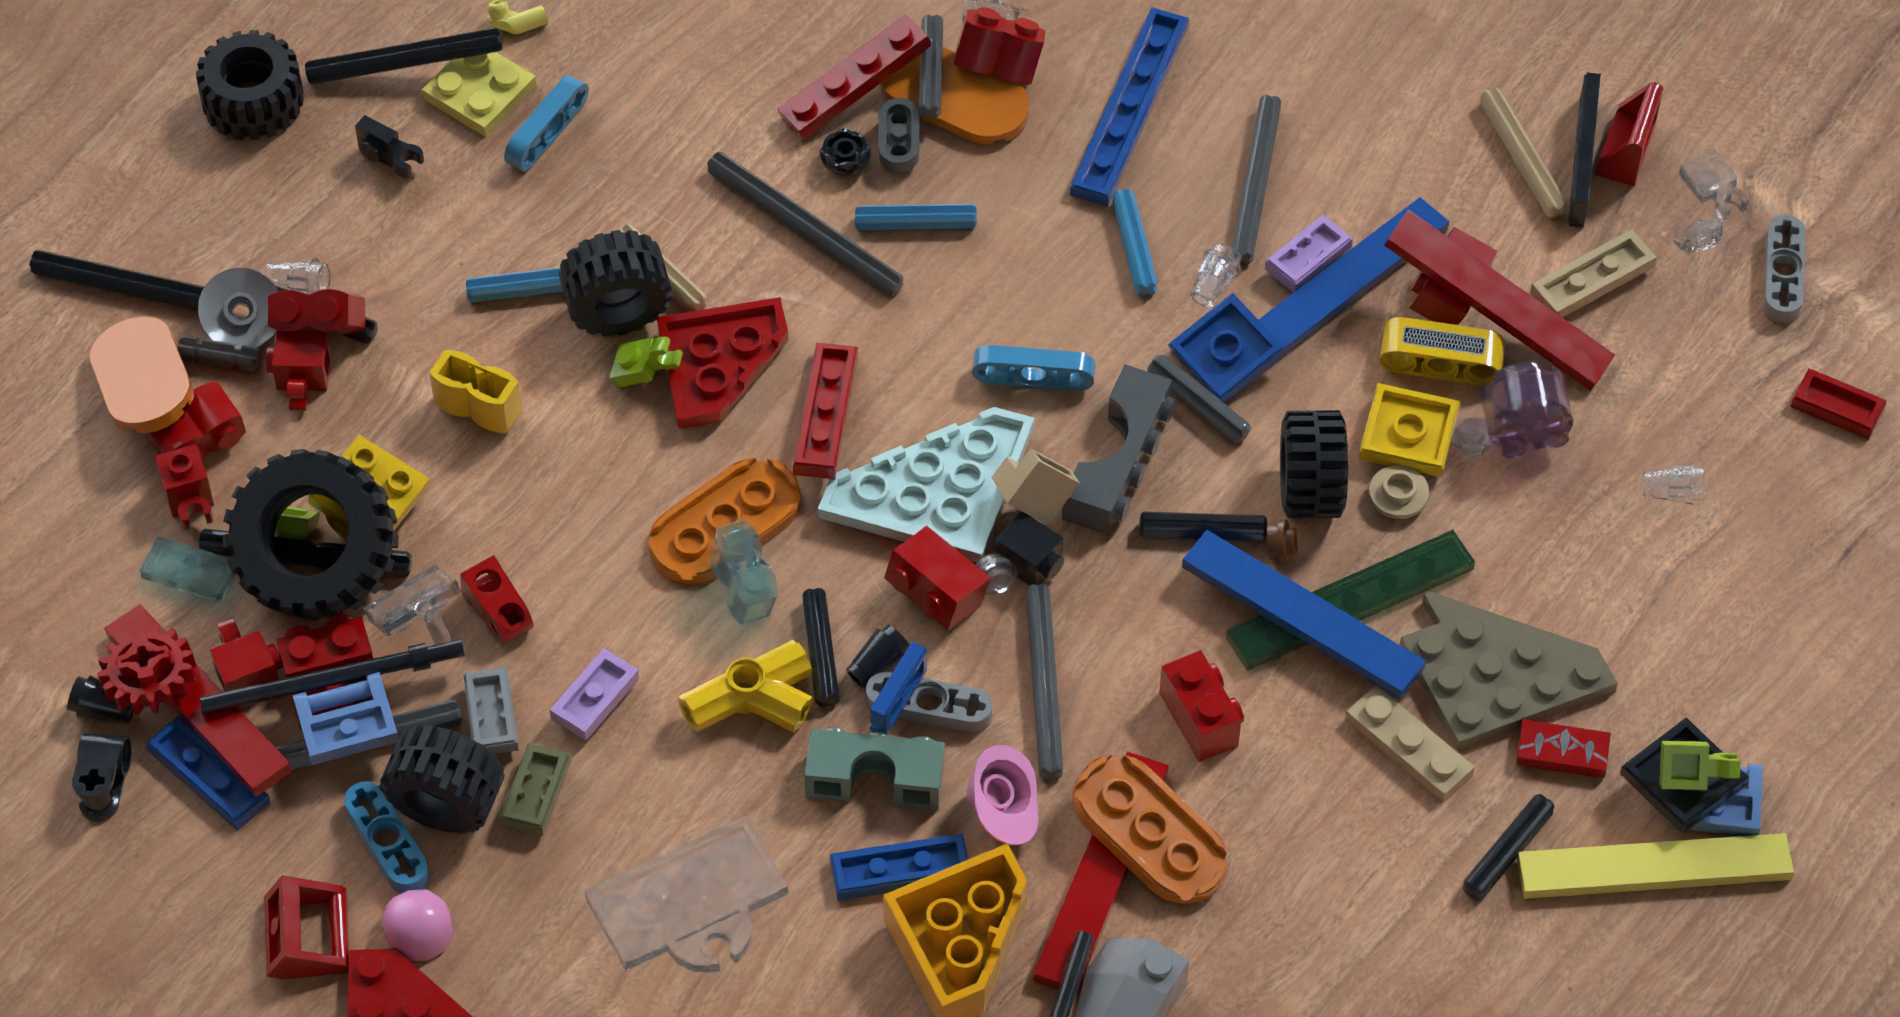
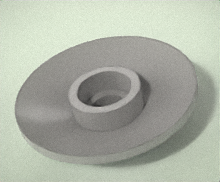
(228, 291)

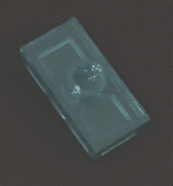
(187, 569)

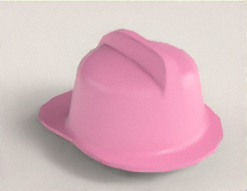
(1005, 795)

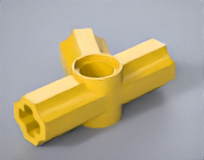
(769, 697)

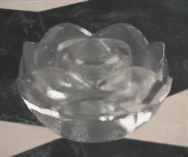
(1699, 235)

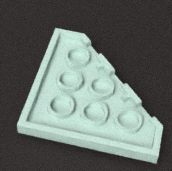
(934, 484)

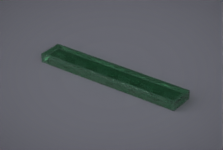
(1361, 594)

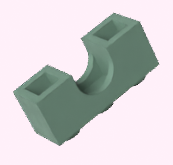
(842, 757)

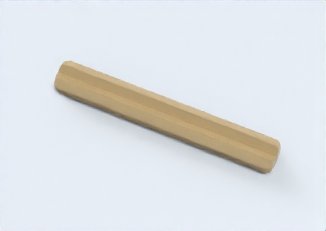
(1523, 153)

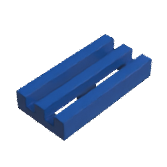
(899, 689)

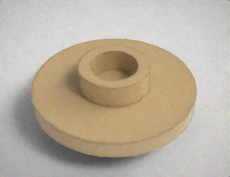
(1398, 492)

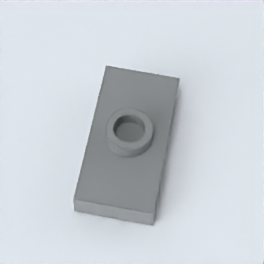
(491, 710)

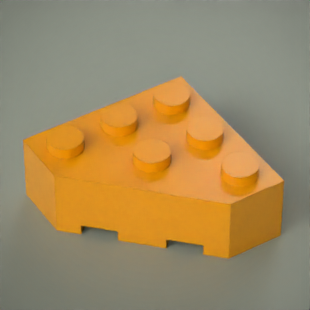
(959, 929)

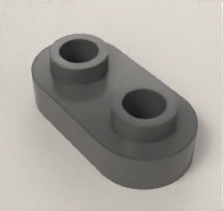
(898, 138)

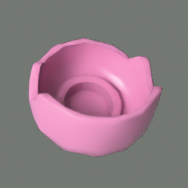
(417, 924)

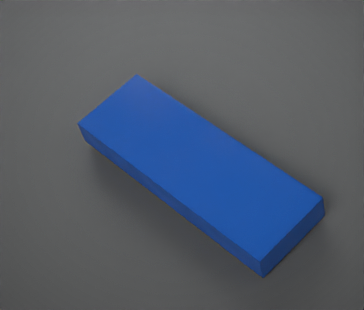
(205, 773)
(893, 865)

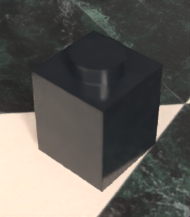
(1031, 548)

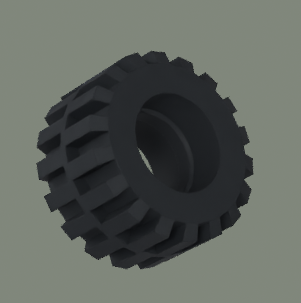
(243, 61)
(615, 283)
(1313, 464)
(442, 779)

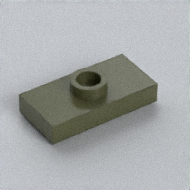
(535, 789)

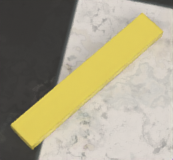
(1655, 865)

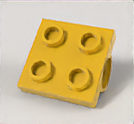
(399, 480)

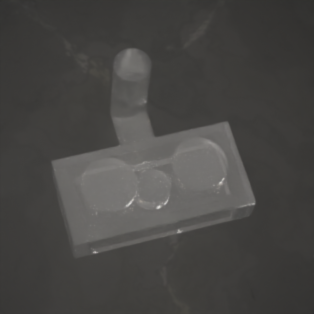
(414, 600)

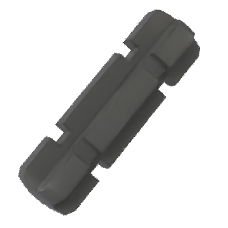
(219, 353)

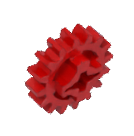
(147, 669)

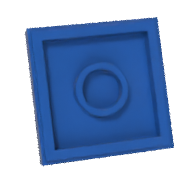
(1227, 349)

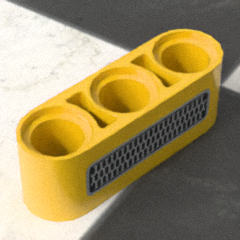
(1441, 350)

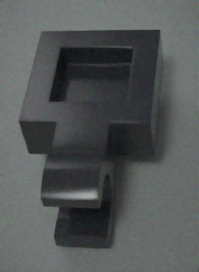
(383, 145)

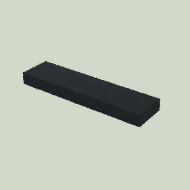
(1584, 150)

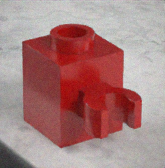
(299, 365)
(185, 483)
(243, 659)

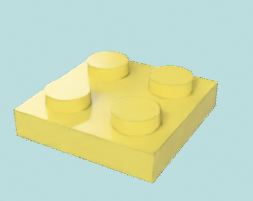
(479, 90)

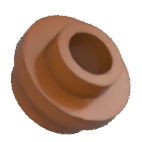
(1282, 541)

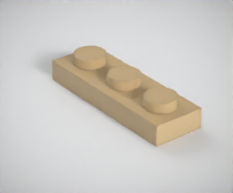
(1594, 274)
(1409, 743)

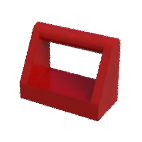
(1630, 135)
(283, 929)

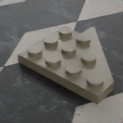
(1496, 671)

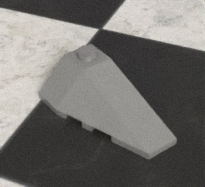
(1133, 980)

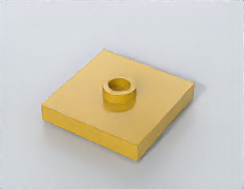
(1409, 429)

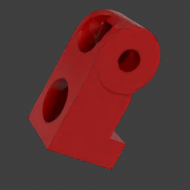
(496, 600)

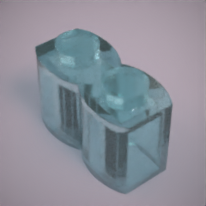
(747, 577)

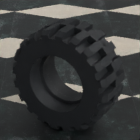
(258, 512)

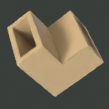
(1035, 485)

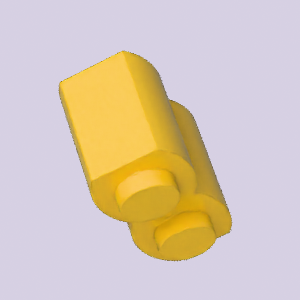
(475, 391)

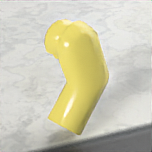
(515, 22)

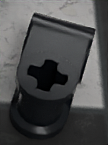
(101, 774)

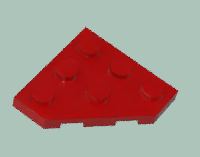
(720, 356)
(391, 986)

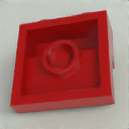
(323, 648)

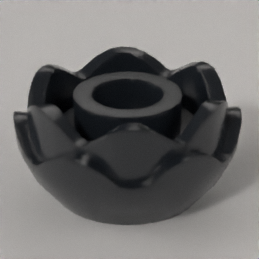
(845, 142)

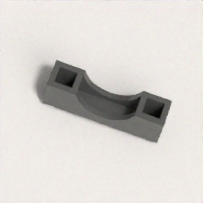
(1137, 410)

